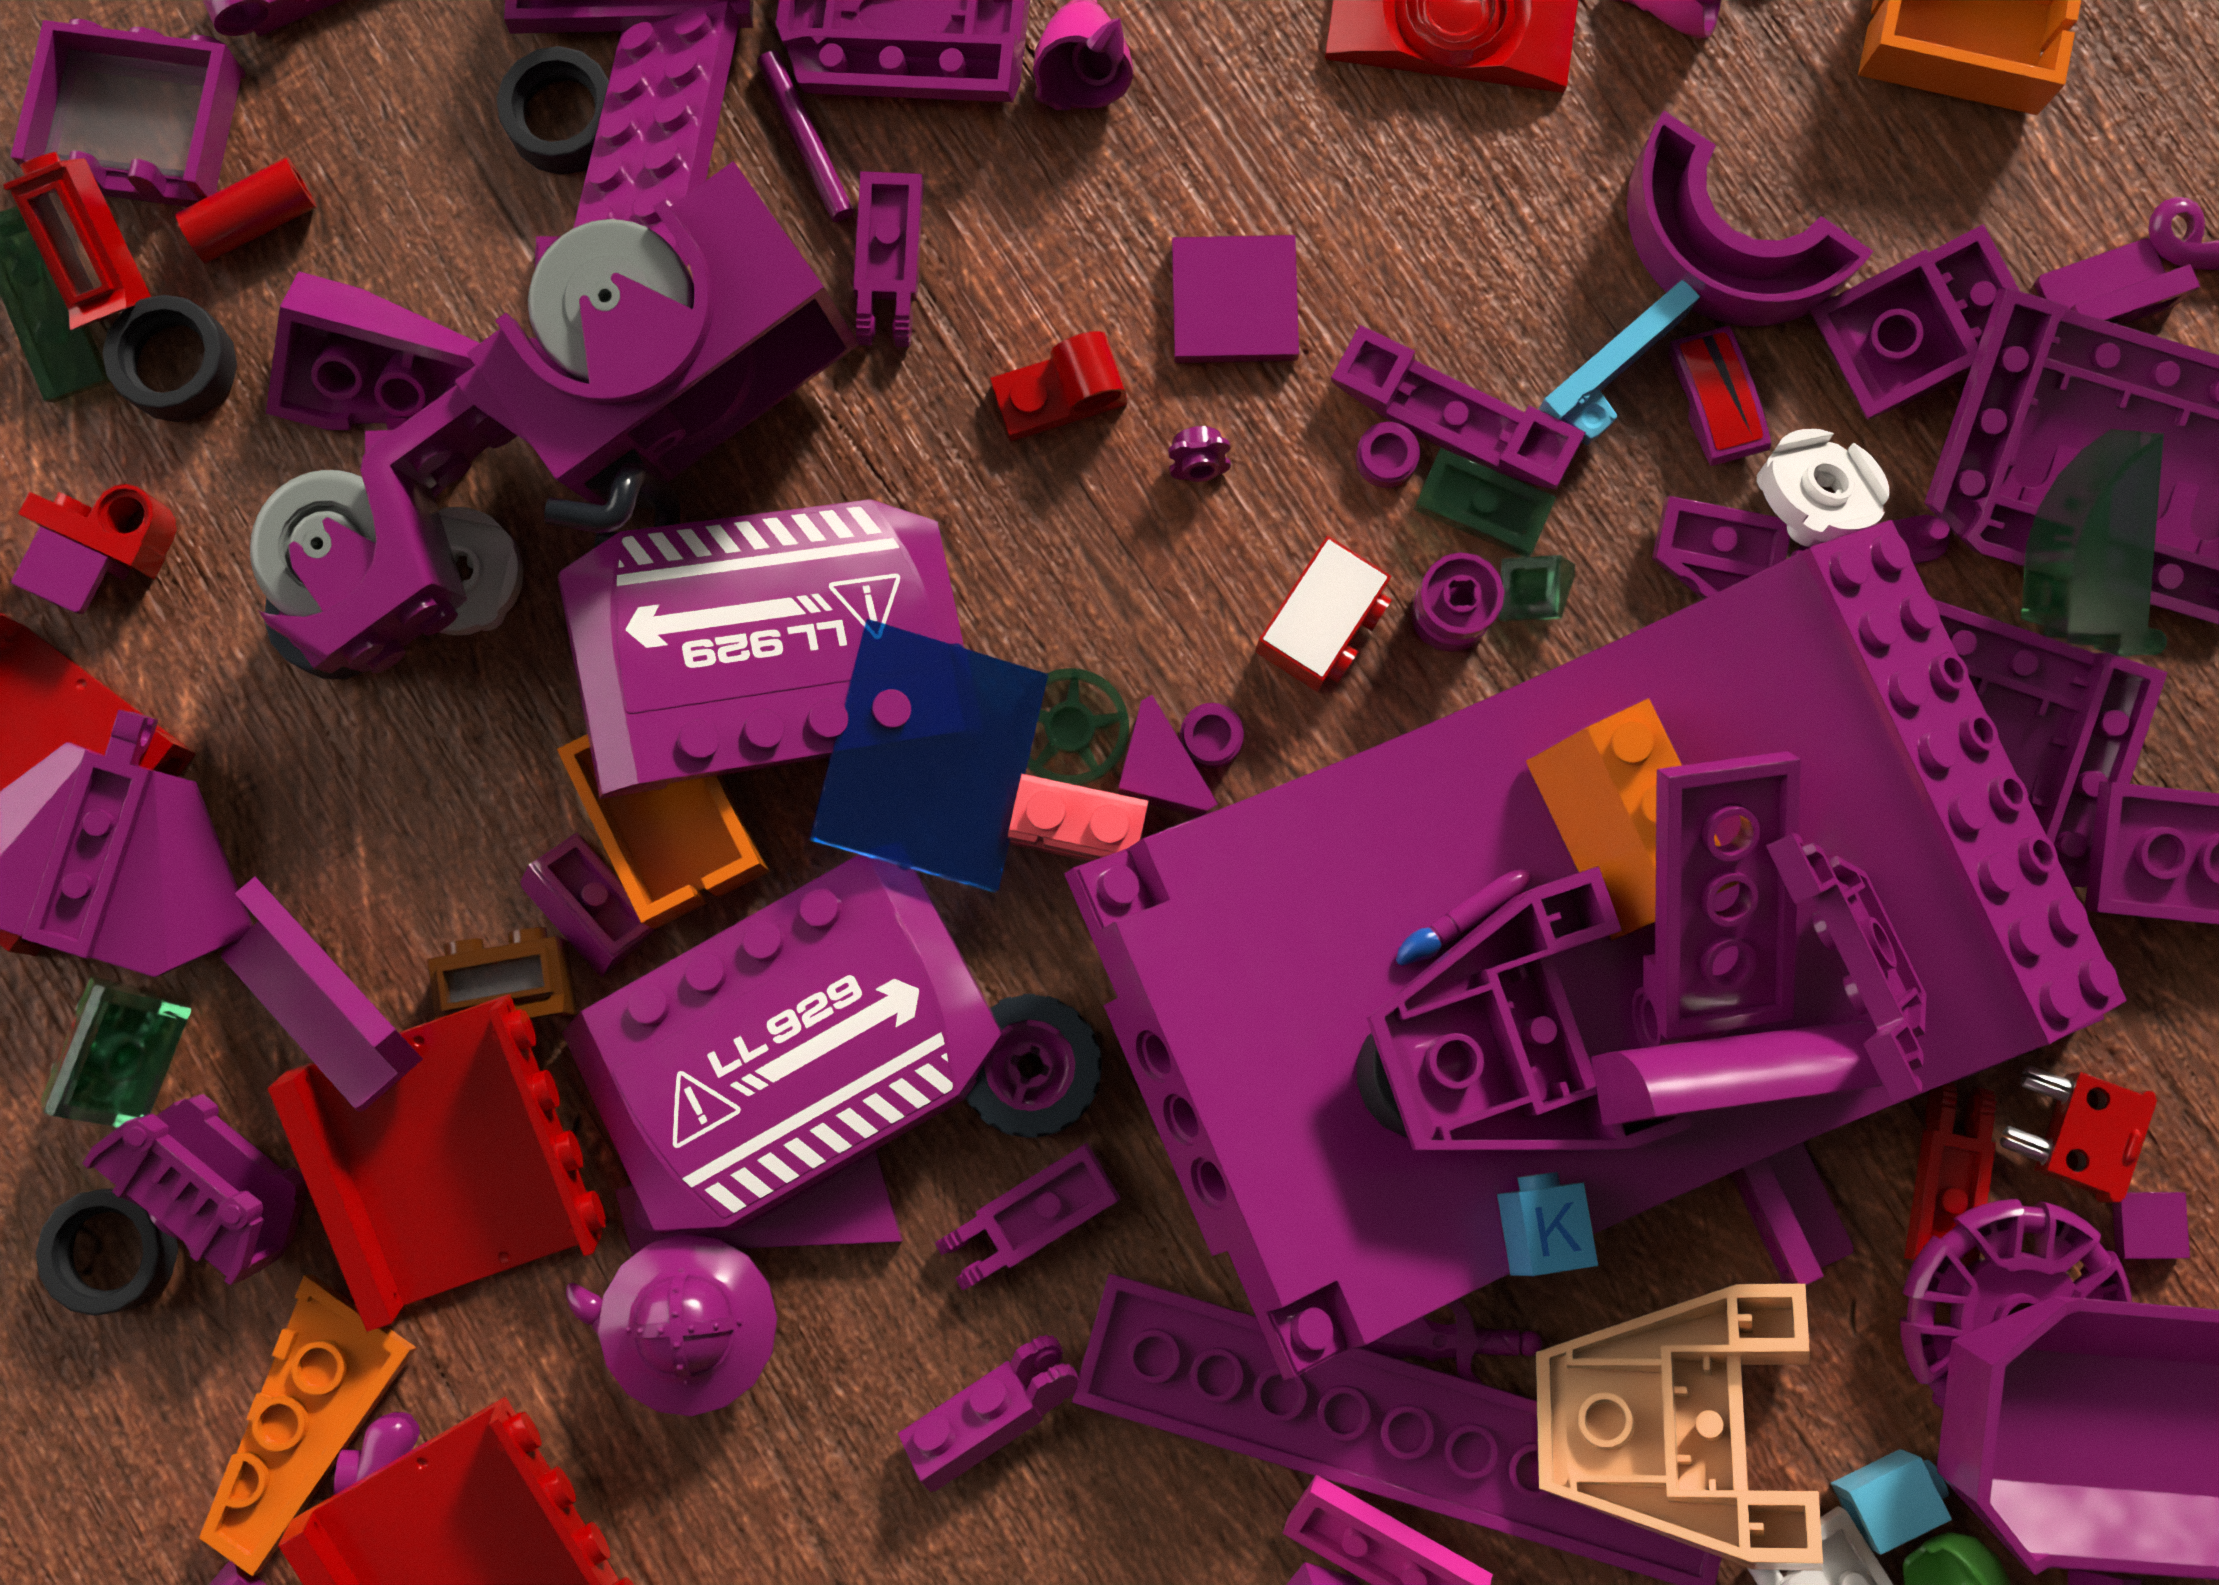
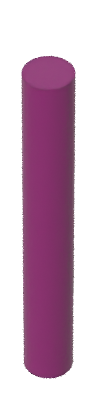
(805, 136)

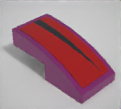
(1721, 395)

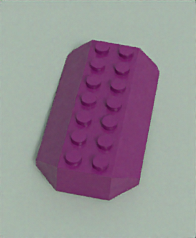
(2090, 1435)

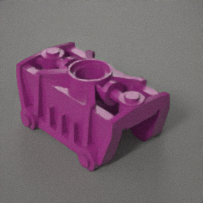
(204, 1186)

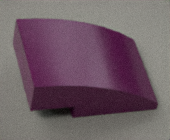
(1914, 322)

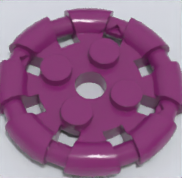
(1999, 1279)

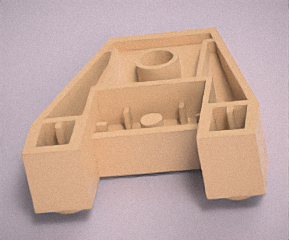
(1655, 1425)

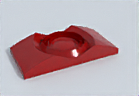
(1463, 39)

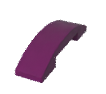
(1455, 415)

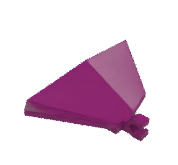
(115, 858)

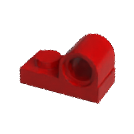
(1061, 390)
(105, 525)

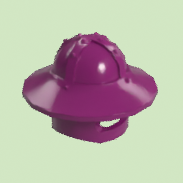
(687, 1325)

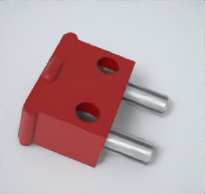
(2100, 1138)

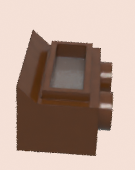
(529, 968)

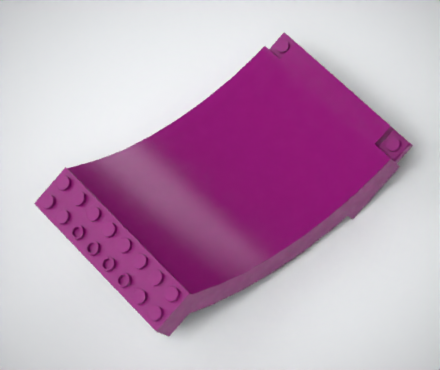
(1279, 922)

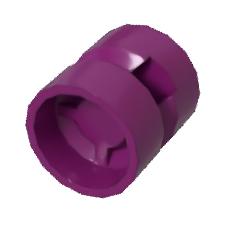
(1456, 602)

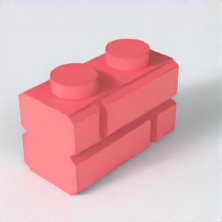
(1074, 819)

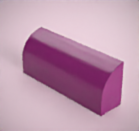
(1733, 1072)

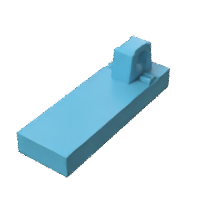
(1580, 396)

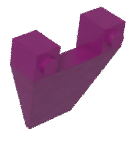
(1488, 1040)

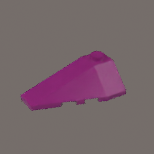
(357, 358)

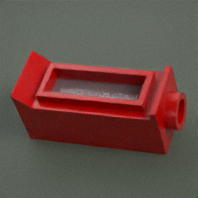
(77, 238)

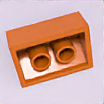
(1605, 804)

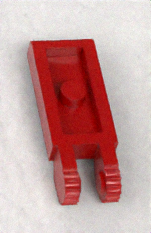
(1951, 1167)

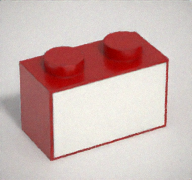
(1323, 615)

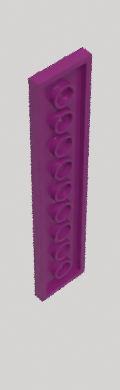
(1351, 1422)

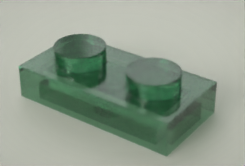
(1484, 503)

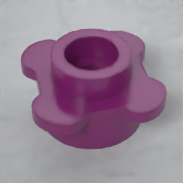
(1199, 454)

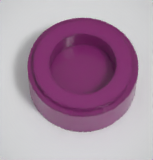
(1387, 454)
(1212, 735)

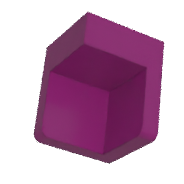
(64, 571)

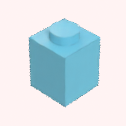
(1894, 1499)

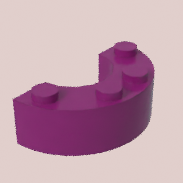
(1734, 274)

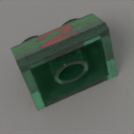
(114, 1054)

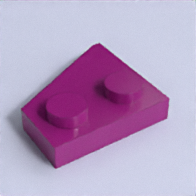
(1716, 544)

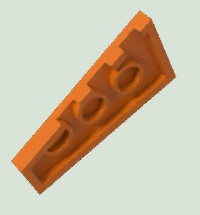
(310, 1408)

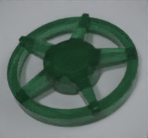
(1072, 728)

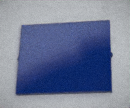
(946, 779)

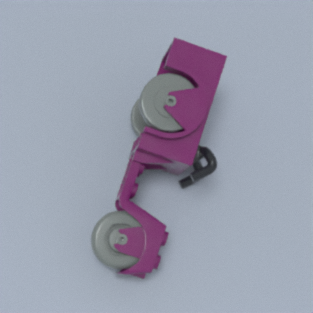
(615, 394)

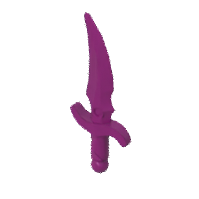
(1455, 1341)

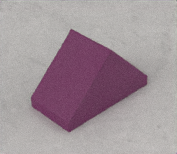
(1160, 767)

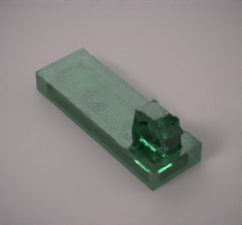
(59, 358)

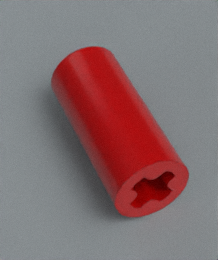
(245, 210)

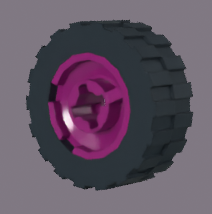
(1069, 1073)

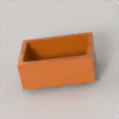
(1973, 48)
(669, 839)

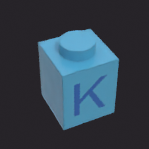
(1546, 1226)

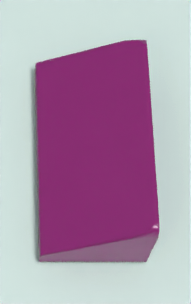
(585, 903)

